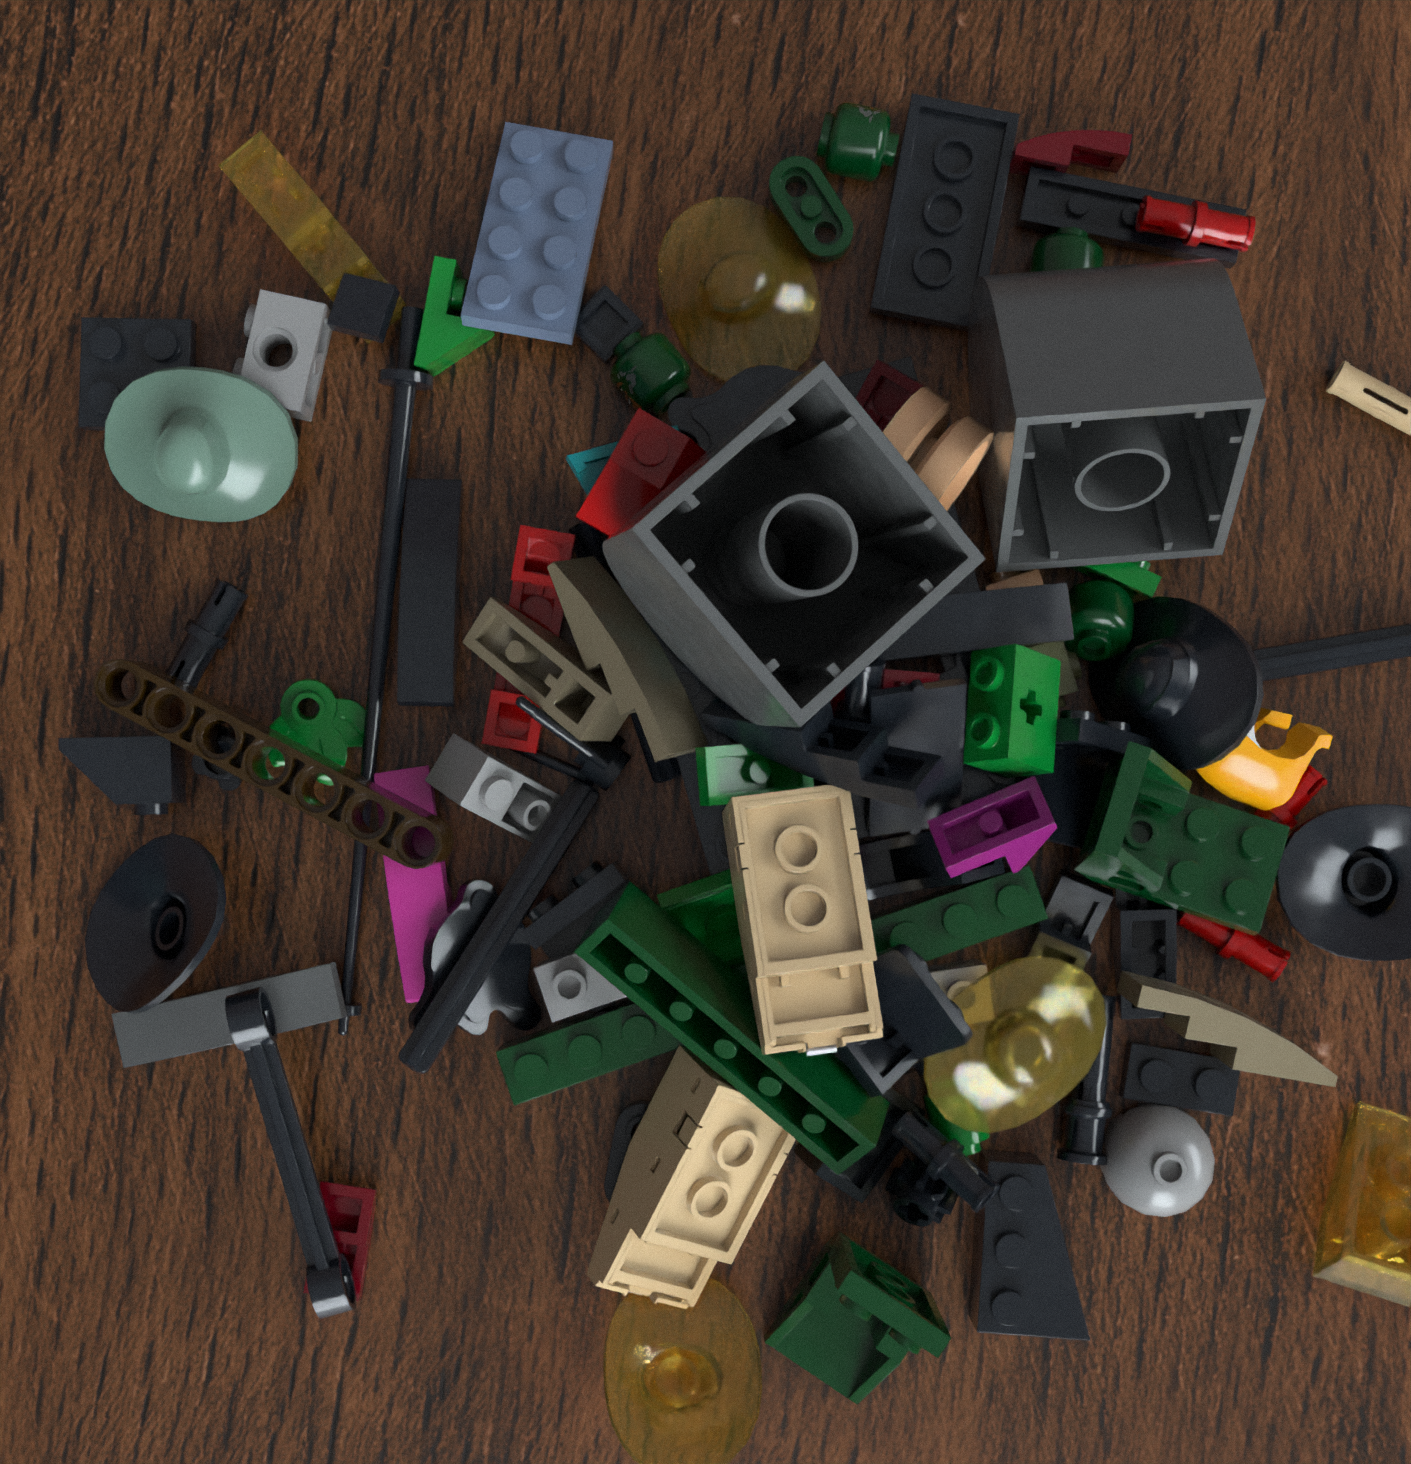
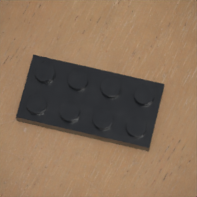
(943, 210)

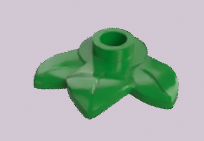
(327, 732)

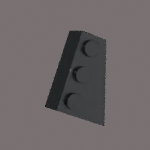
(1020, 1256)

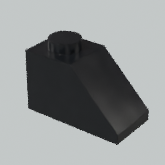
(132, 769)

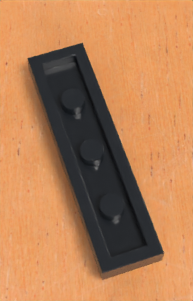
(1107, 214)

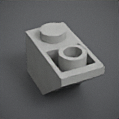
(492, 788)

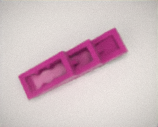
(415, 895)

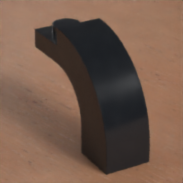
(912, 864)

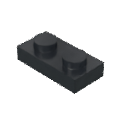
(1178, 1078)

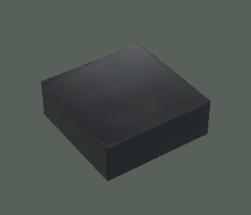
(363, 307)
(605, 323)

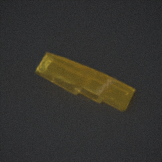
(298, 217)

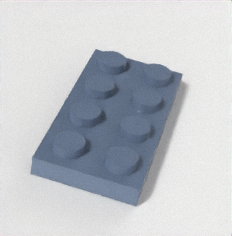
(537, 233)

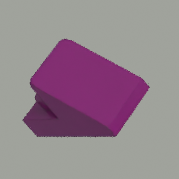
(998, 825)

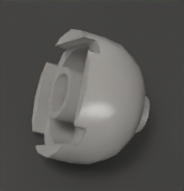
(1157, 1159)

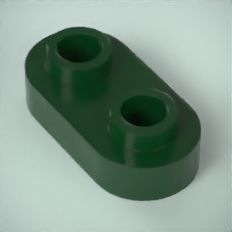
(813, 210)

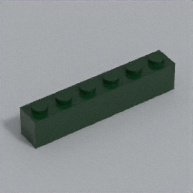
(714, 1017)

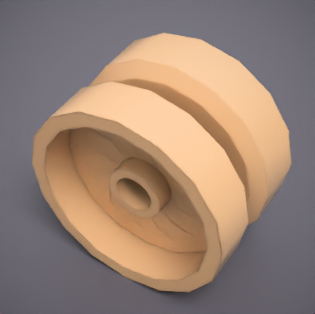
(938, 456)

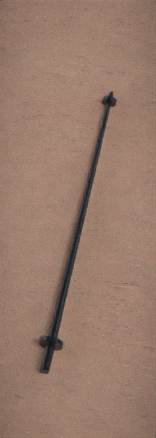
(405, 381)

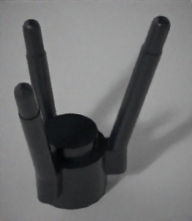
(599, 759)

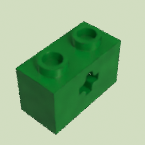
(1012, 711)

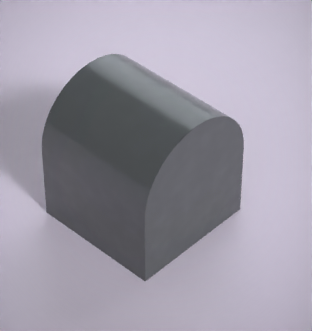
(1112, 411)
(790, 553)

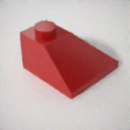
(638, 469)

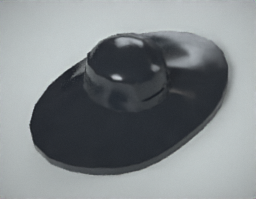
(1182, 682)
(1350, 881)
(154, 922)

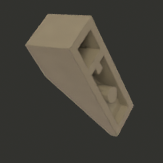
(545, 671)

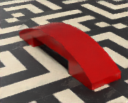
(537, 599)

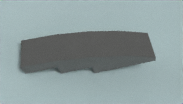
(200, 1019)

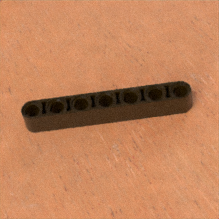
(248, 756)

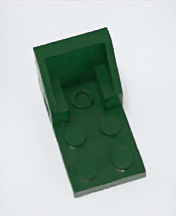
(1178, 846)
(855, 1319)

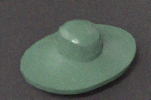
(201, 444)

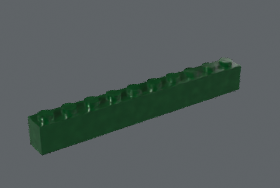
(628, 1035)

